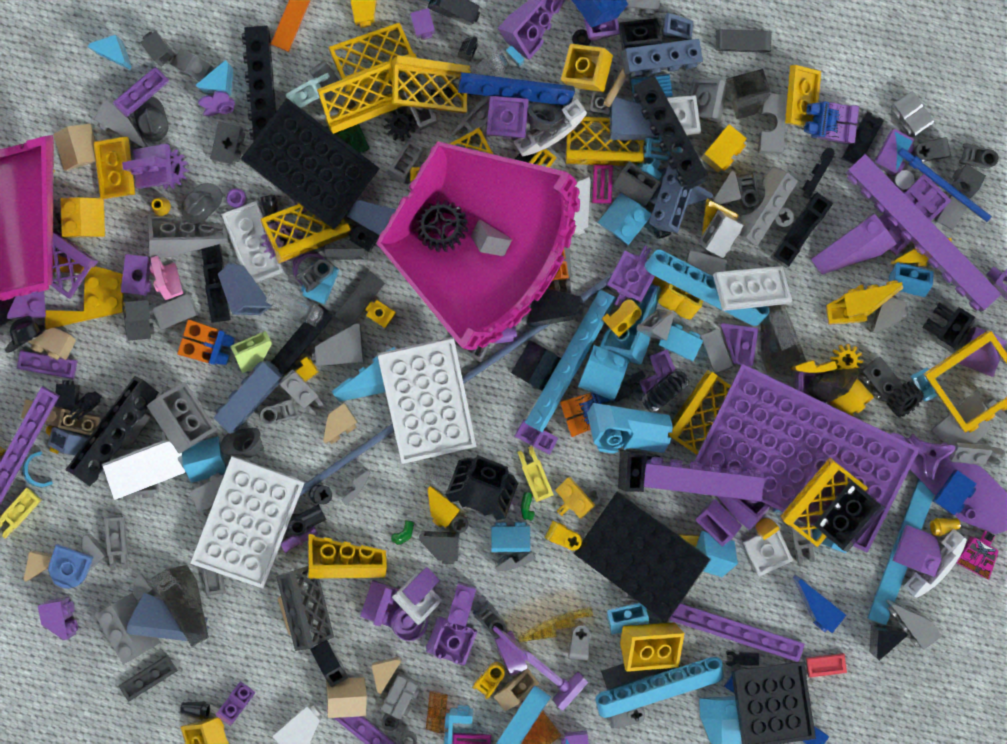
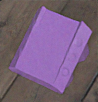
(451, 641)

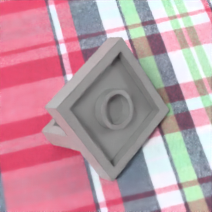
(710, 98)

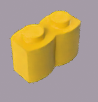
(679, 301)

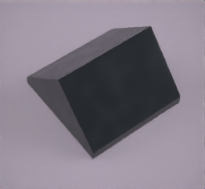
(639, 33)
(536, 365)
(884, 639)

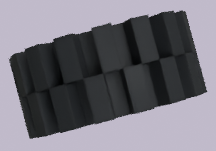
(905, 399)

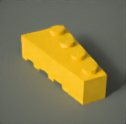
(344, 560)

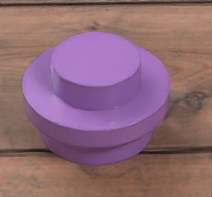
(236, 198)

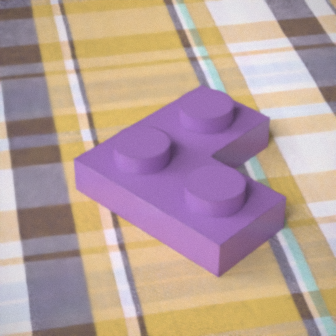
(662, 366)

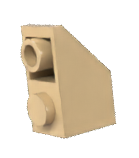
(54, 342)
(337, 422)

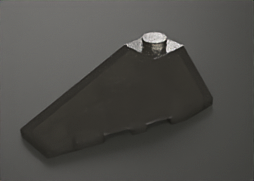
(779, 341)
(182, 597)

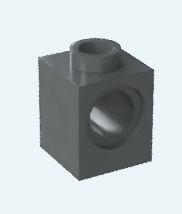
(968, 180)

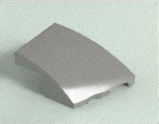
(949, 430)

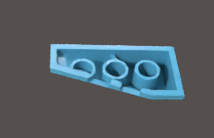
(632, 342)
(365, 384)
(720, 719)

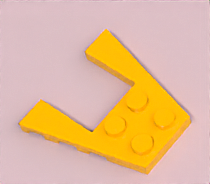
(101, 296)

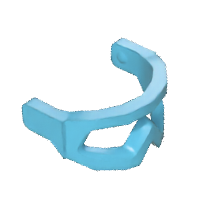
(26, 475)

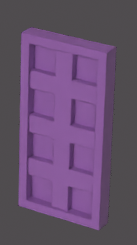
(927, 199)

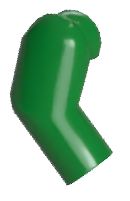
(525, 505)
(405, 535)

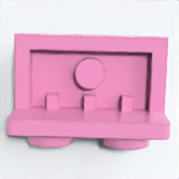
(166, 278)

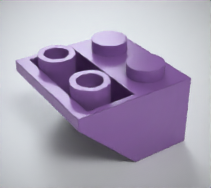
(58, 617)

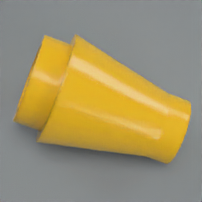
(164, 208)
(942, 526)

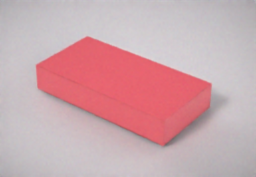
(826, 665)

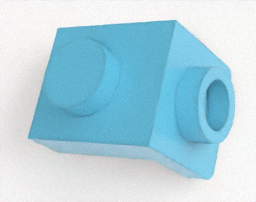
(923, 384)

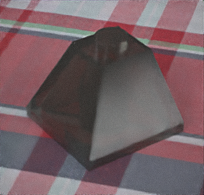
(748, 92)
(832, 384)

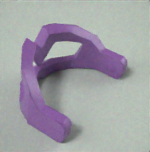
(297, 260)

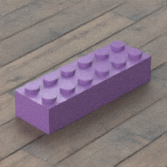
(704, 479)

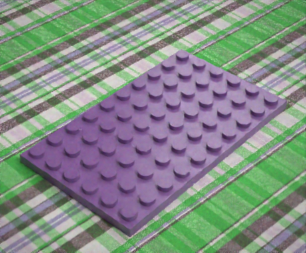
(793, 436)

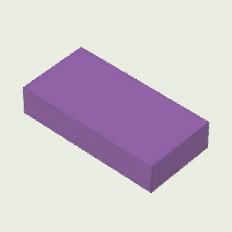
(421, 586)

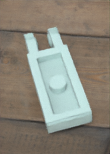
(307, 92)

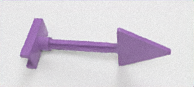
(568, 689)

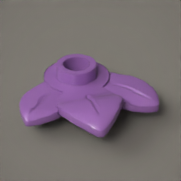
(217, 104)

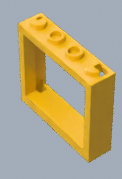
(952, 360)

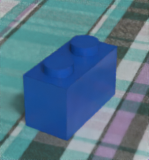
(955, 492)

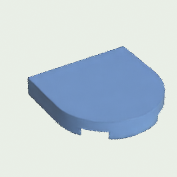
(68, 567)

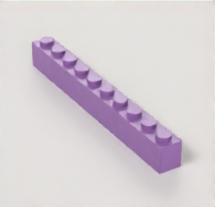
(922, 233)

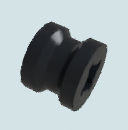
(316, 493)

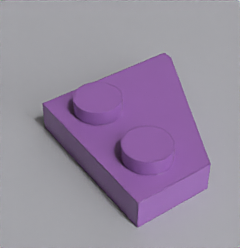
(28, 305)
(741, 343)

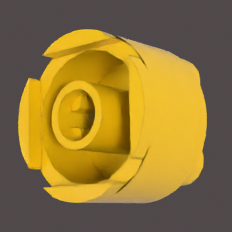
(854, 399)

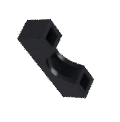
(801, 229)

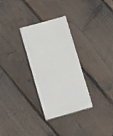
(245, 233)
(752, 288)
(143, 468)

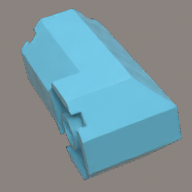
(628, 428)

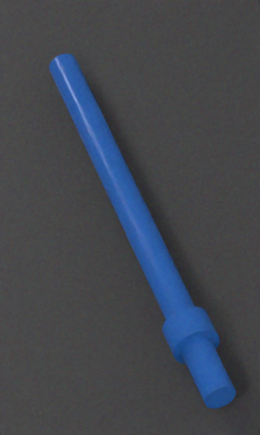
(916, 162)

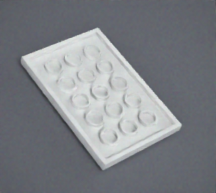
(427, 400)
(247, 522)

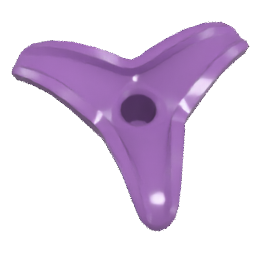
(931, 454)

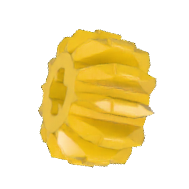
(850, 354)

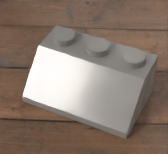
(181, 417)
(114, 622)

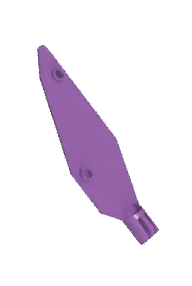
(988, 504)

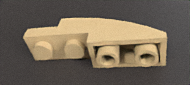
(61, 418)

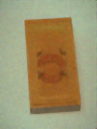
(436, 712)

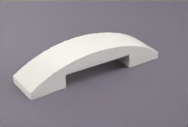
(543, 139)
(954, 545)

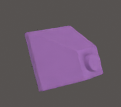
(985, 358)
(918, 551)

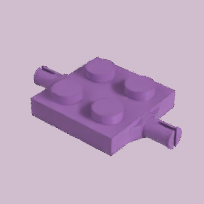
(631, 276)

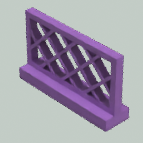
(78, 255)

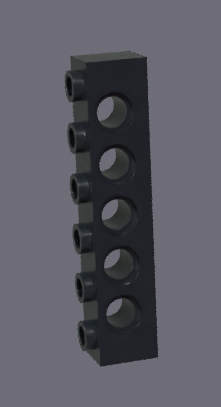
(260, 35)
(651, 89)
(103, 432)

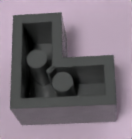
(137, 320)

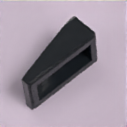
(468, 48)

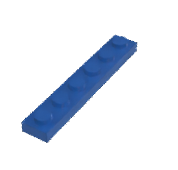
(515, 88)

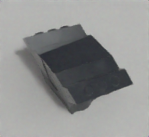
(482, 486)

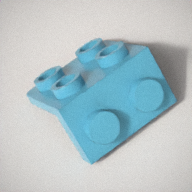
(461, 715)

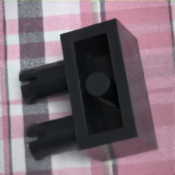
(955, 330)
(632, 470)

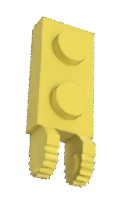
(536, 476)
(19, 510)

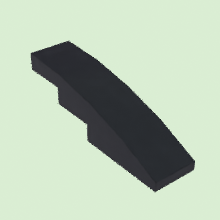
(216, 298)
(618, 676)

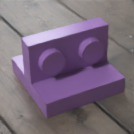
(507, 117)
(150, 166)
(379, 604)

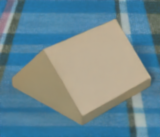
(76, 146)
(347, 698)

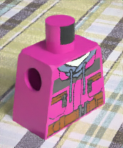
(979, 555)

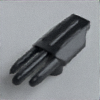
(86, 404)

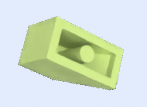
(251, 351)

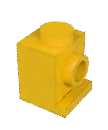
(383, 320)

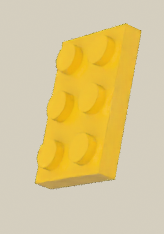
(802, 90)
(112, 178)

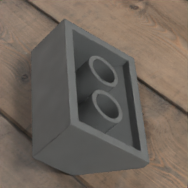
(442, 545)

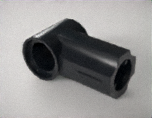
(307, 519)

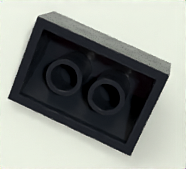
(849, 516)

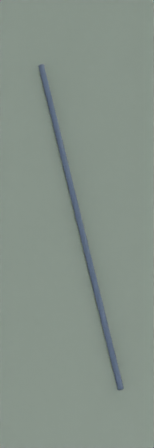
(466, 377)

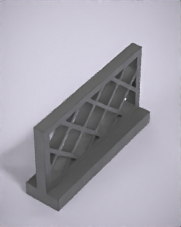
(296, 609)

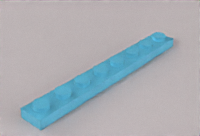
(570, 361)

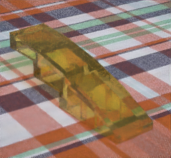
(548, 627)

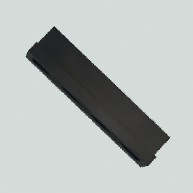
(300, 342)

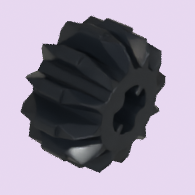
(405, 120)

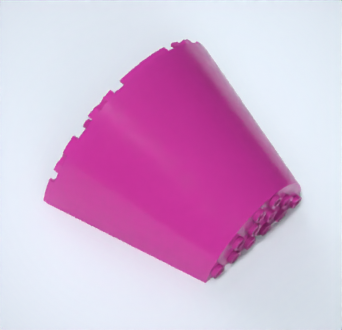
(26, 217)
(473, 290)

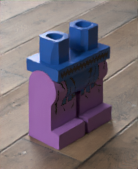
(832, 122)

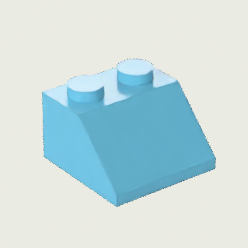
(624, 218)
(603, 372)
(510, 537)

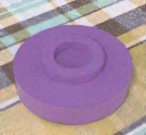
(405, 626)

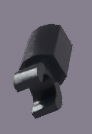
(743, 658)

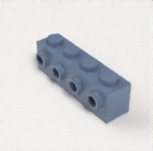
(661, 57)
(670, 202)
(248, 397)

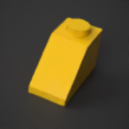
(441, 508)

